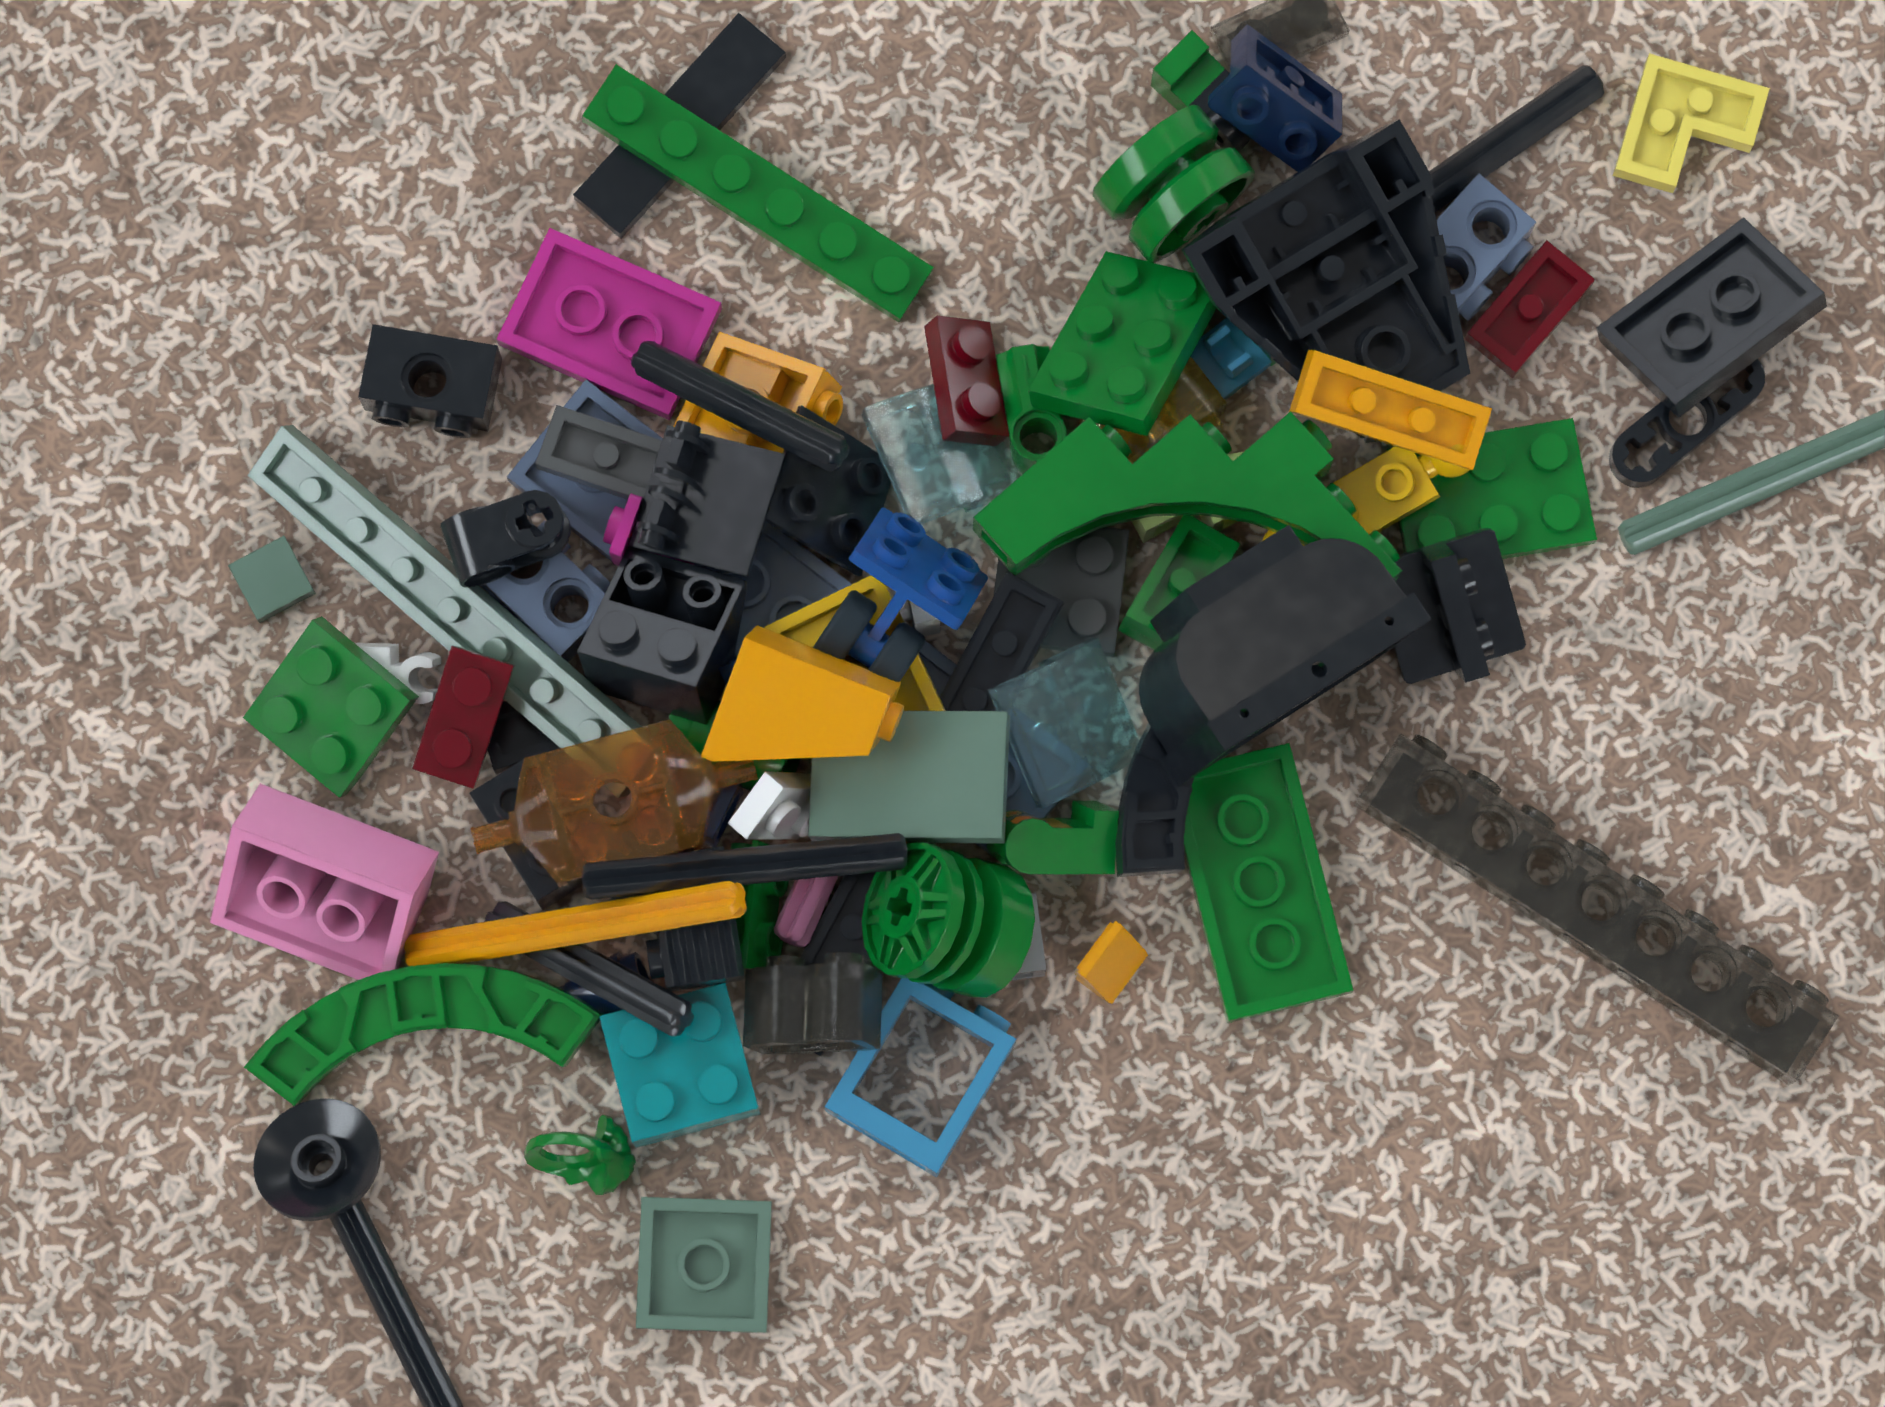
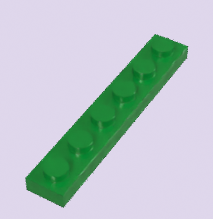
(756, 193)

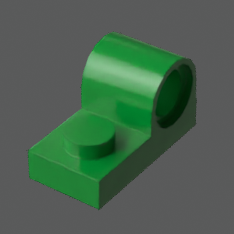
(1187, 558)

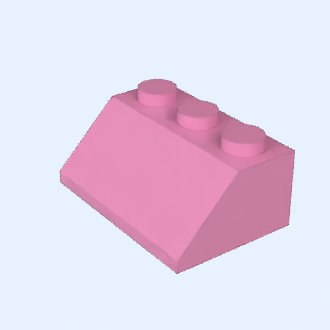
(321, 884)

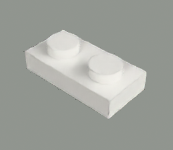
(775, 807)

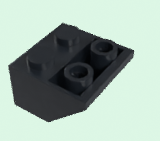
(664, 634)

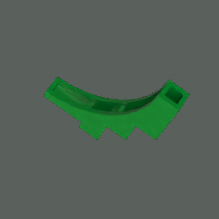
(1188, 472)

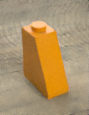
(799, 704)

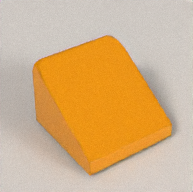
(1111, 962)

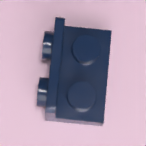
(1278, 101)

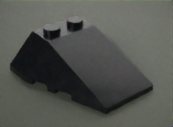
(1341, 265)

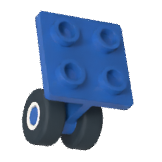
(918, 570)

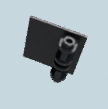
(707, 499)
(831, 507)

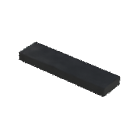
(711, 89)

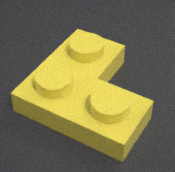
(1681, 103)

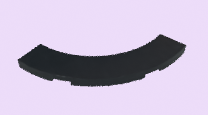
(1151, 814)

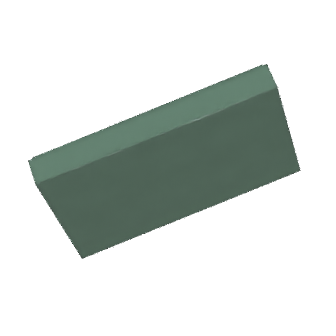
(931, 783)

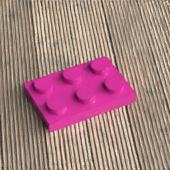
(593, 311)

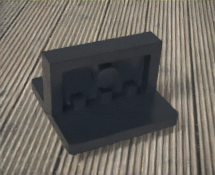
(1469, 605)

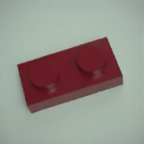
(1529, 309)
(966, 381)
(463, 717)

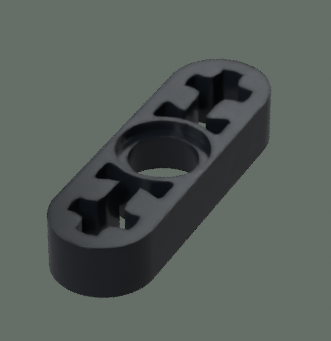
(1662, 460)

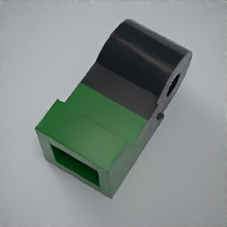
(1188, 78)

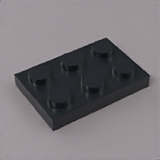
(1711, 317)

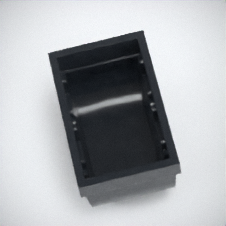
(1266, 643)

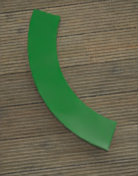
(419, 1000)

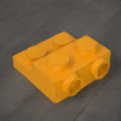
(772, 375)

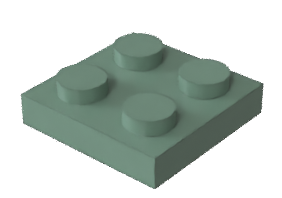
(704, 1265)

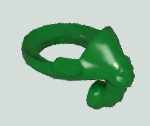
(601, 1167)

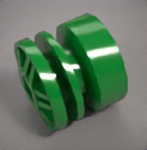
(949, 921)

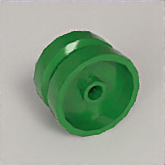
(1173, 183)

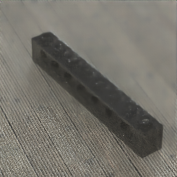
(1800, 1009)

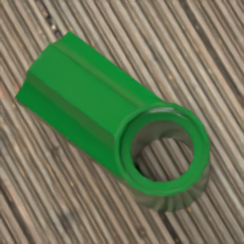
(1016, 373)

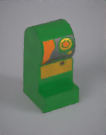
(1060, 844)

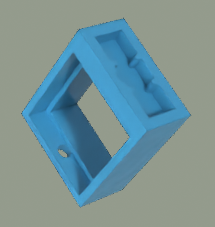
(889, 1131)

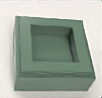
(271, 579)

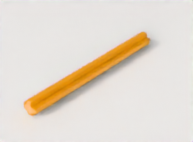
(578, 925)

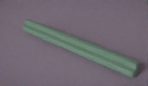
(1753, 484)

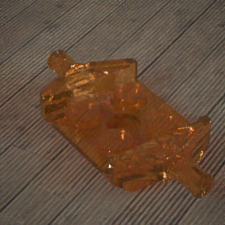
(667, 810)

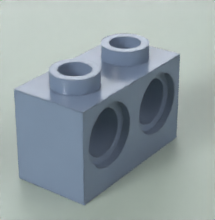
(1473, 258)
(535, 599)

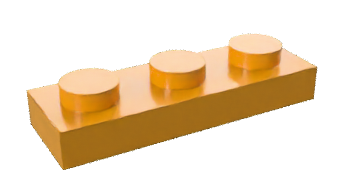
(1390, 409)

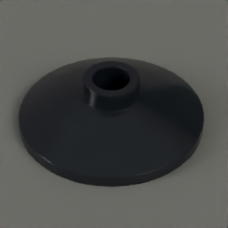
(300, 1141)

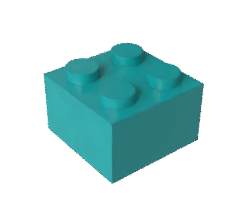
(684, 1080)

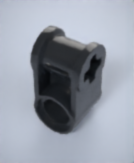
(498, 537)

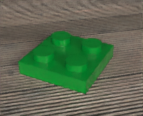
(330, 706)

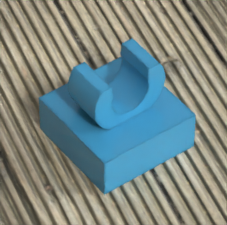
(1229, 358)

